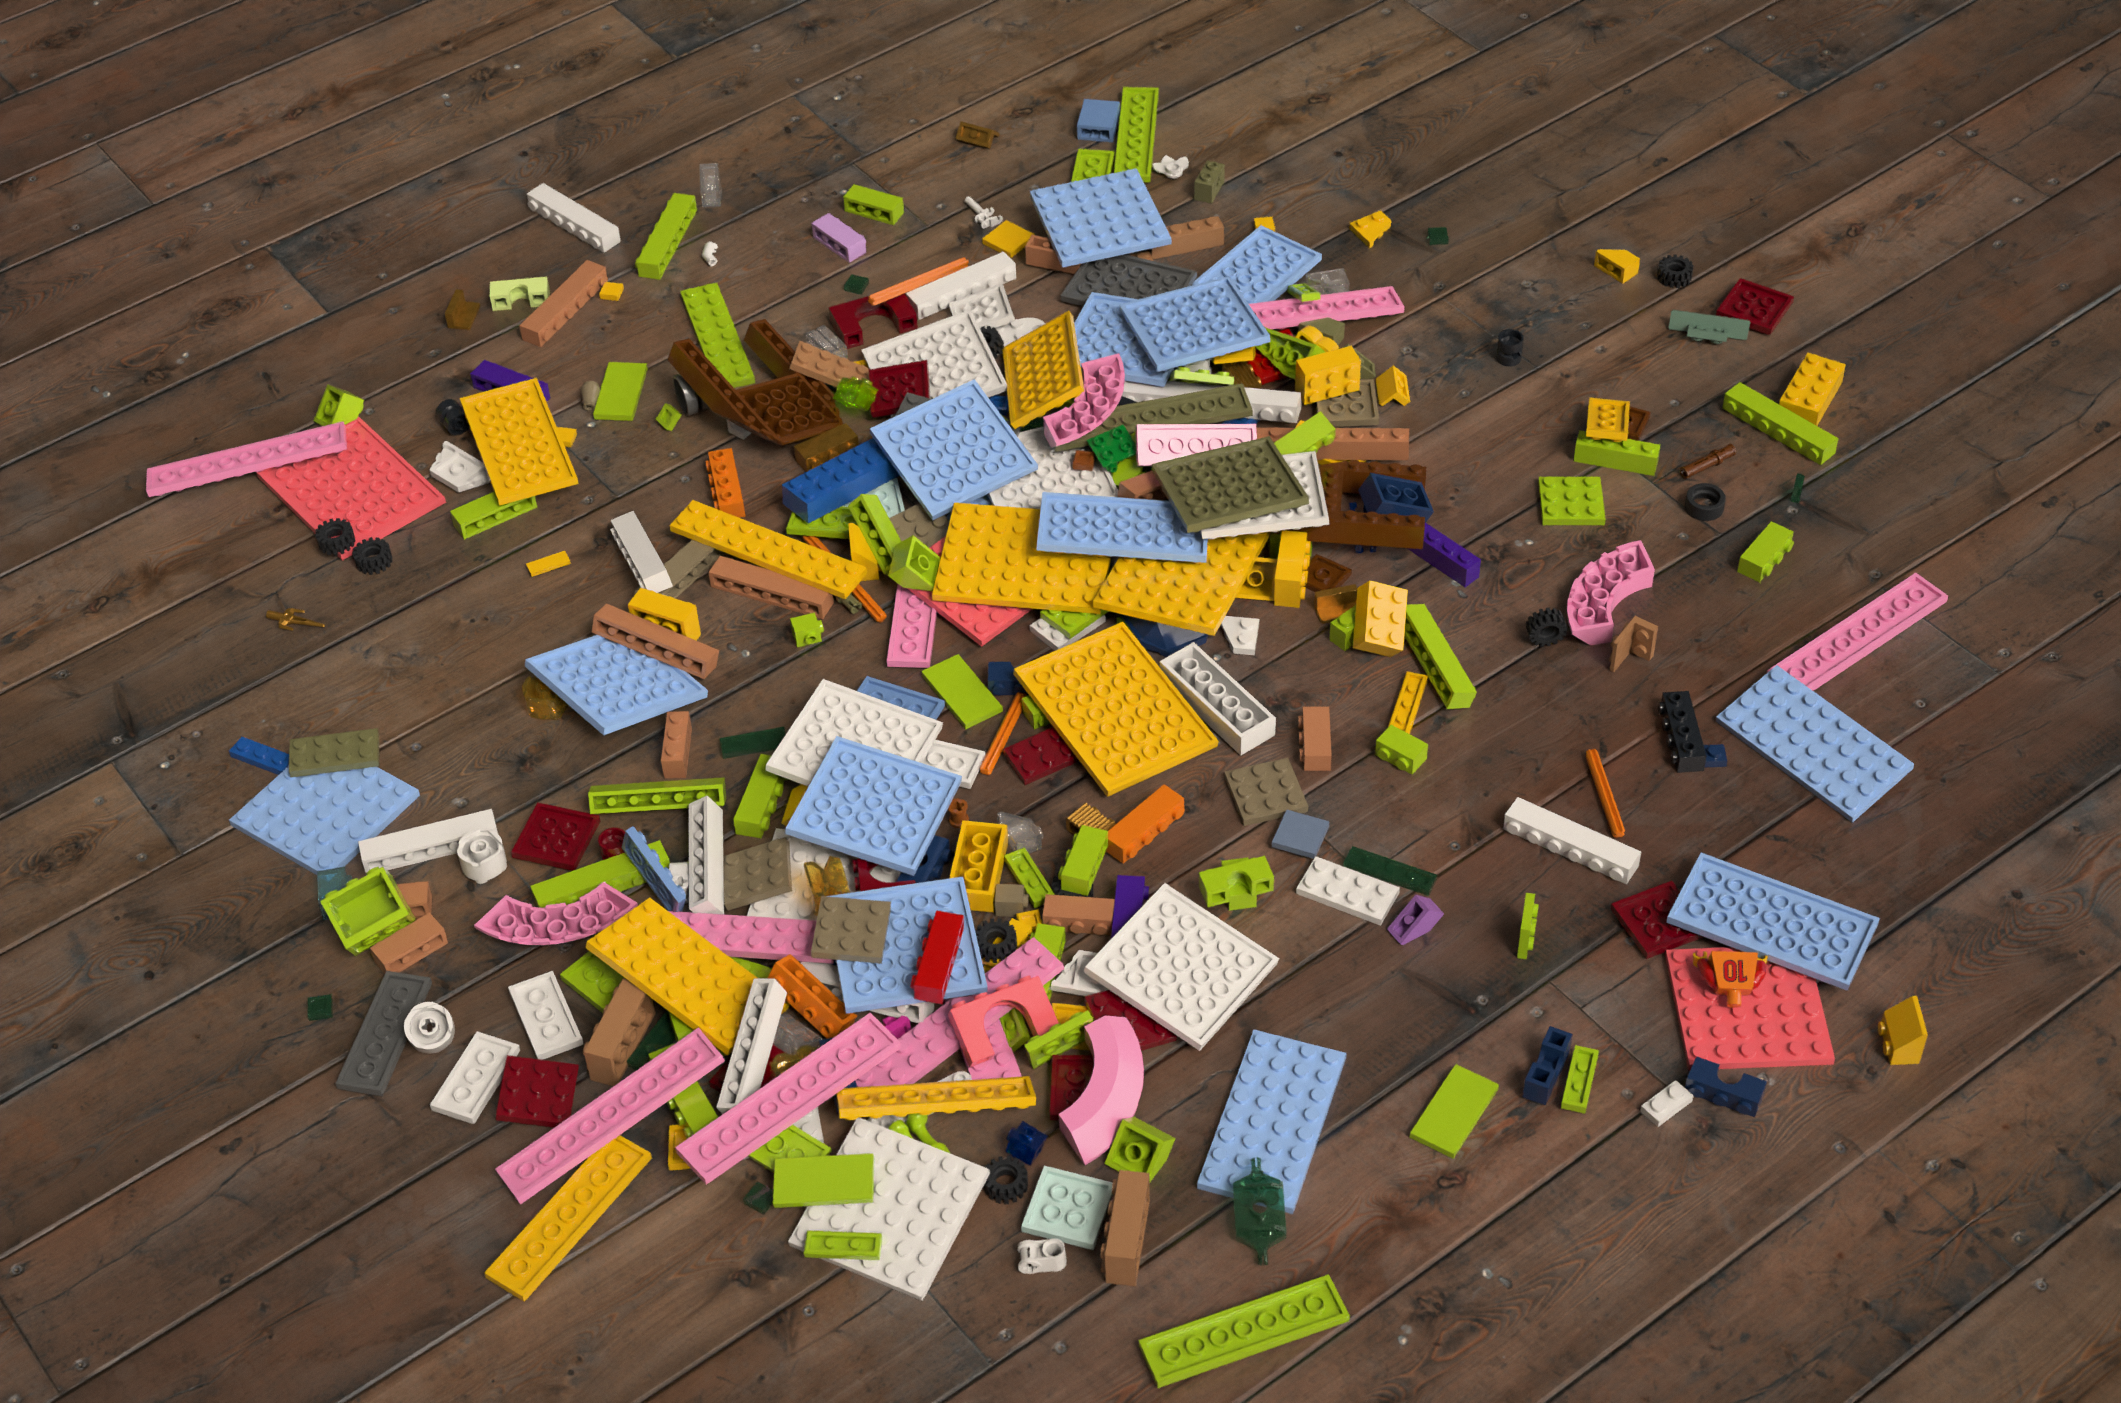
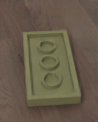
(334, 752)

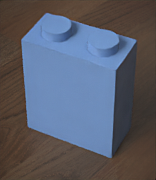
(1098, 120)

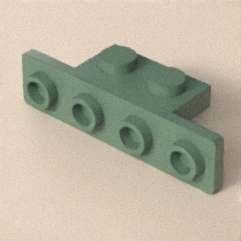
(1708, 326)

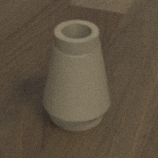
(590, 394)

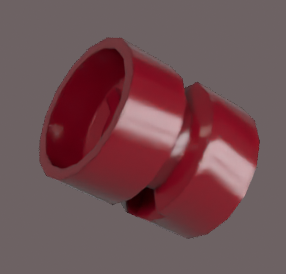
(611, 842)

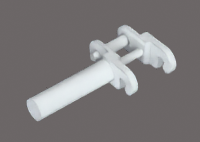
(983, 214)

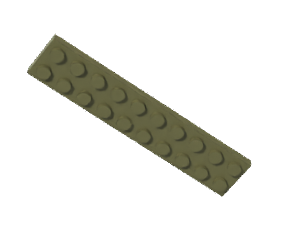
(1189, 408)

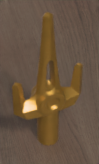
(289, 618)

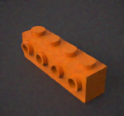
(725, 482)
(1144, 823)
(811, 997)

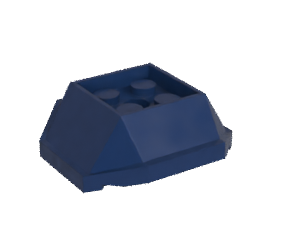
(1162, 637)

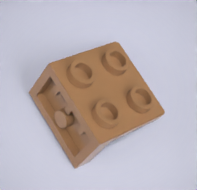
(1636, 637)

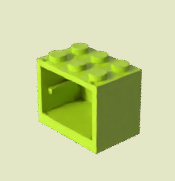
(367, 910)

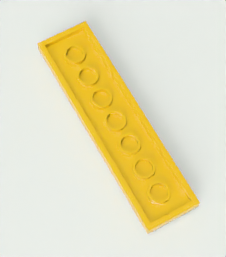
(935, 1097)
(567, 1217)

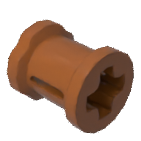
(958, 812)

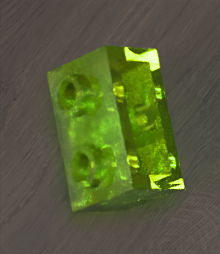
(855, 393)

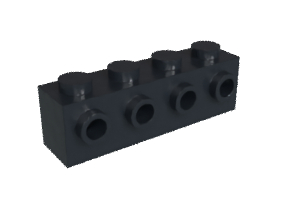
(1682, 731)

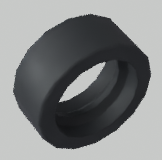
(1701, 512)

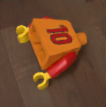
(1732, 973)

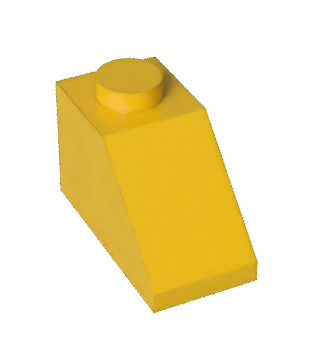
(1617, 264)

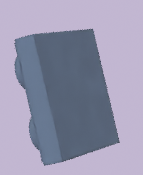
(1300, 834)

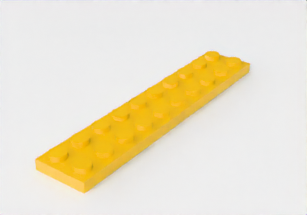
(769, 549)

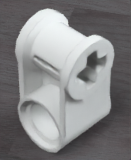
(680, 875)
(1040, 1256)

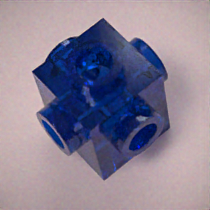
(1025, 1142)

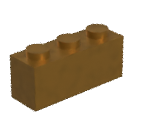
(825, 447)

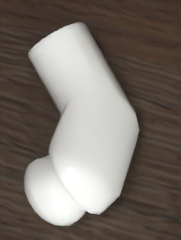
(707, 253)

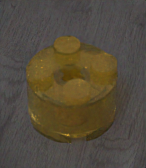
(541, 700)

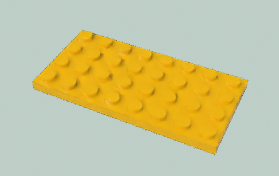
(1042, 370)
(518, 441)
(678, 970)

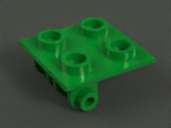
(1113, 447)

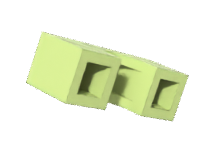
(507, 291)

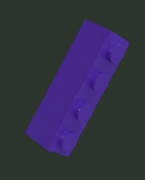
(492, 376)
(1448, 557)
(1128, 899)

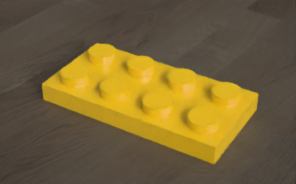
(1607, 419)

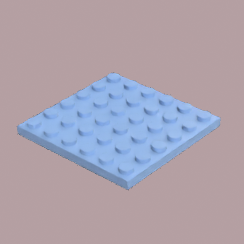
(1100, 217)
(1194, 323)
(1105, 332)
(953, 449)
(614, 683)
(874, 805)
(324, 814)
(888, 984)

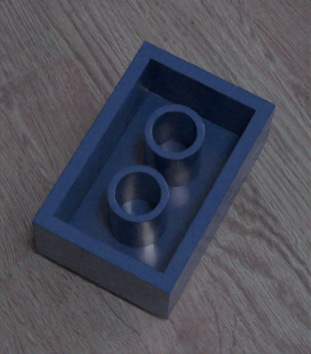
(1395, 495)

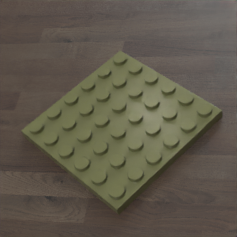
(1229, 484)

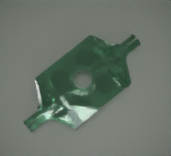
(1254, 1228)

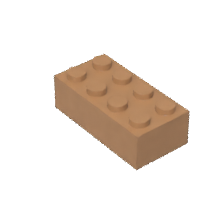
(618, 1033)
(1126, 1228)

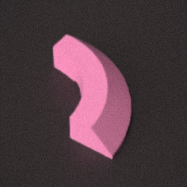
(1102, 392)
(1603, 587)
(556, 923)
(1112, 1090)

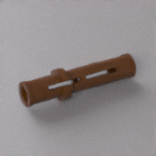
(1715, 457)

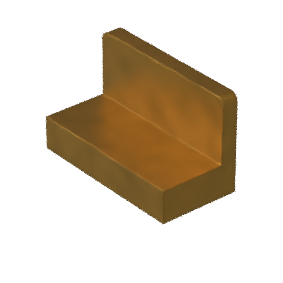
(975, 134)
(461, 313)
(1334, 602)

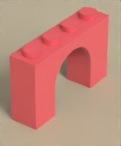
(968, 1018)

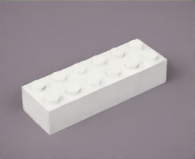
(1219, 699)

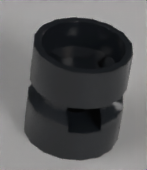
(1509, 347)
(452, 417)

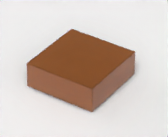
(1084, 460)

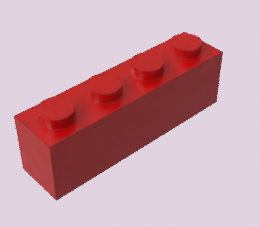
(938, 957)

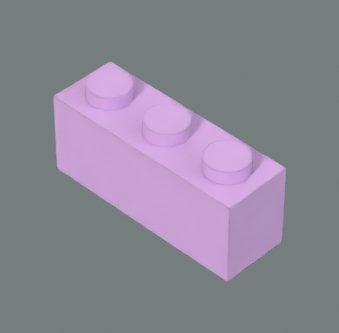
(839, 237)

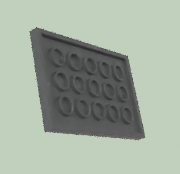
(1125, 277)

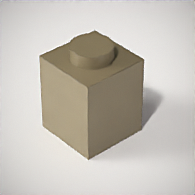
(1010, 900)

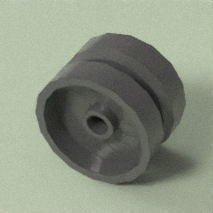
(687, 397)

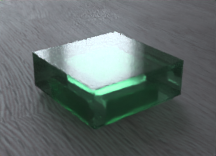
(1437, 236)
(856, 284)
(1798, 488)
(320, 1007)
(759, 1198)

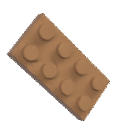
(825, 365)

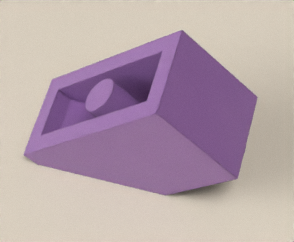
(1415, 919)

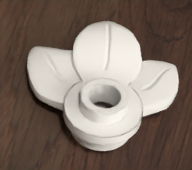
(1170, 167)

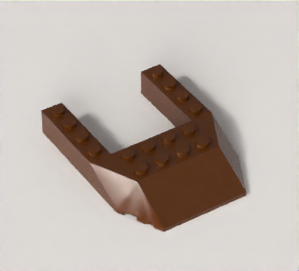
(776, 409)
(1369, 527)

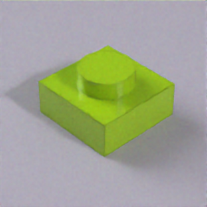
(668, 417)

